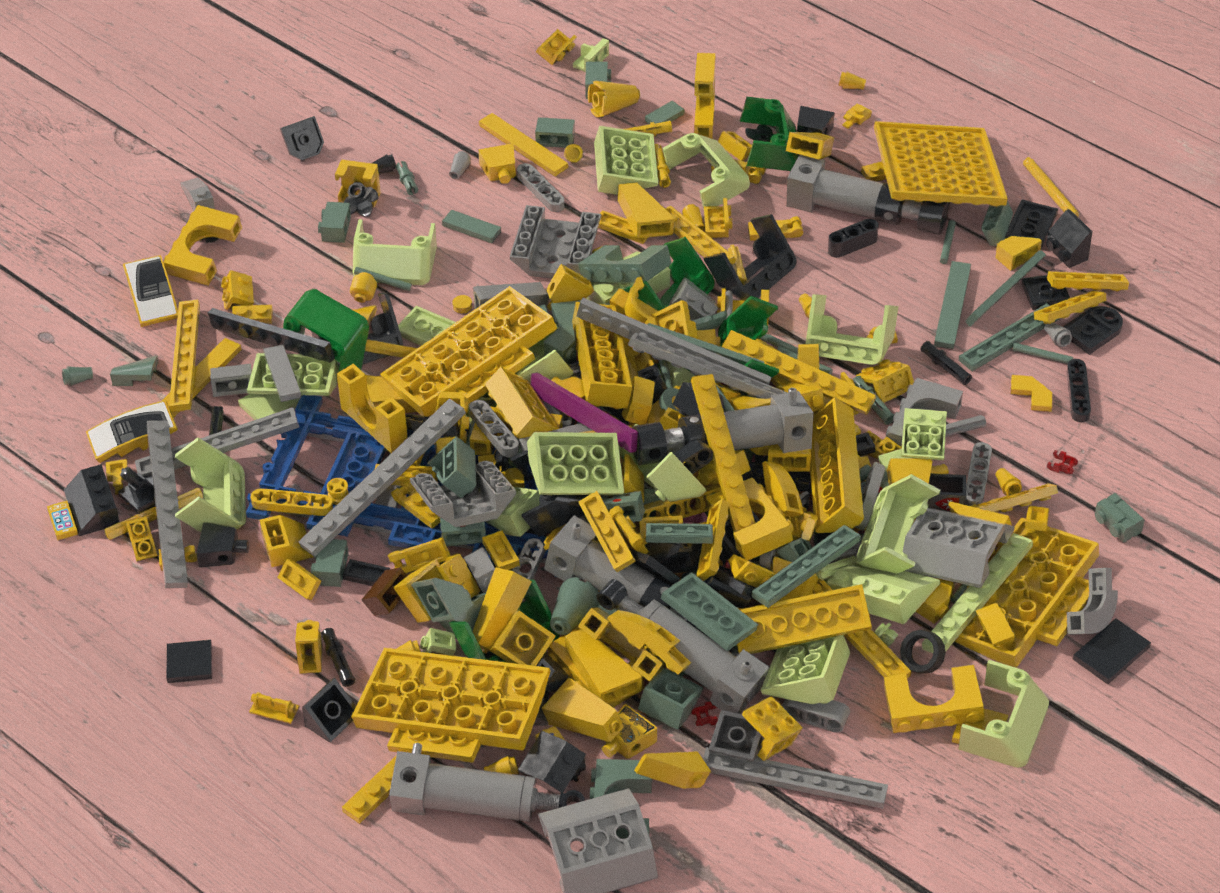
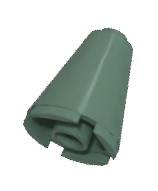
(572, 605)

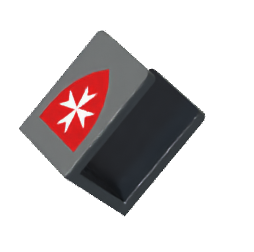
(951, 488)

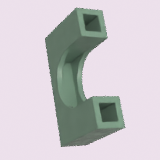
(608, 264)
(618, 775)

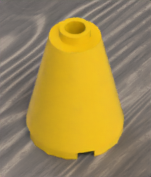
(611, 97)

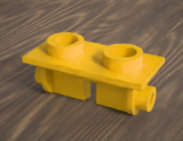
(273, 708)

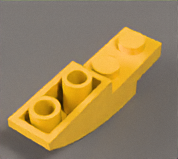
(784, 494)
(645, 632)

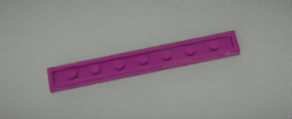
(583, 411)

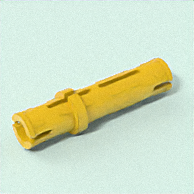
(653, 128)
(662, 169)

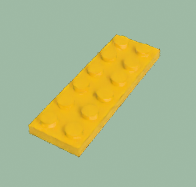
(807, 619)

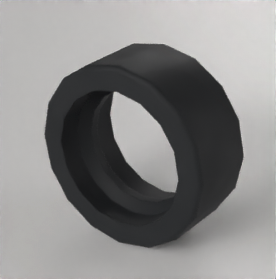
(938, 654)

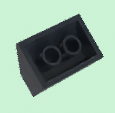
(91, 501)

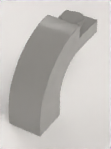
(1100, 605)

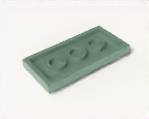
(709, 611)

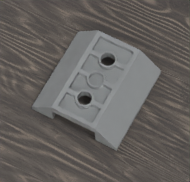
(538, 242)
(483, 504)
(951, 550)
(606, 859)

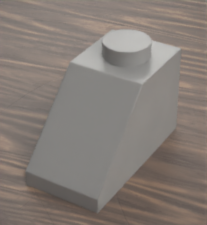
(480, 567)

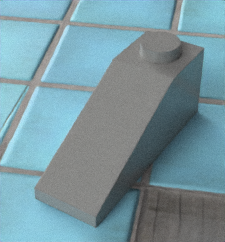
(197, 193)

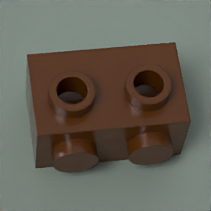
(382, 595)

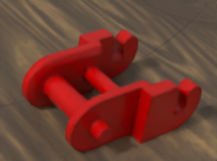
(1061, 467)
(704, 709)

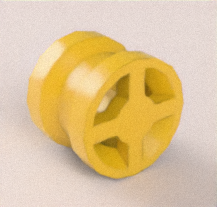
(337, 490)

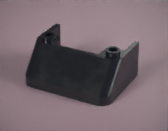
(772, 263)
(384, 329)
(553, 509)

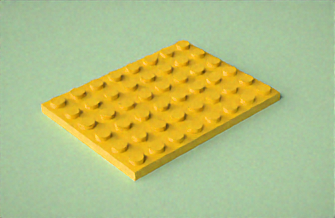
(939, 163)

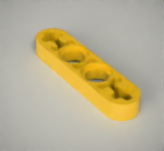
(290, 505)

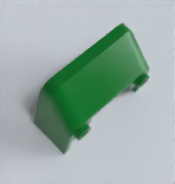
(773, 153)
(685, 264)
(332, 321)
(750, 321)
(533, 606)

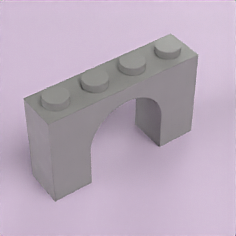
(925, 396)

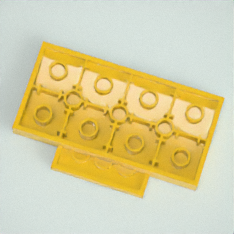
(471, 352)
(1037, 594)
(450, 703)

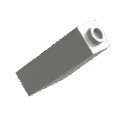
(533, 291)

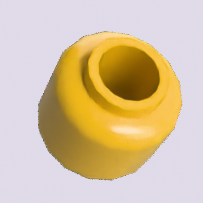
(363, 287)

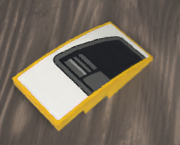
(151, 290)
(128, 430)

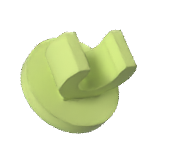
(887, 635)

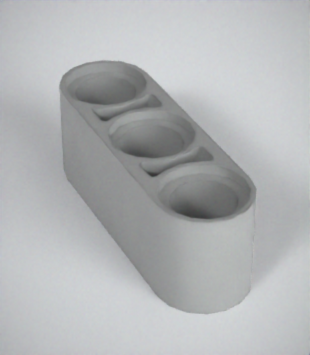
(827, 716)

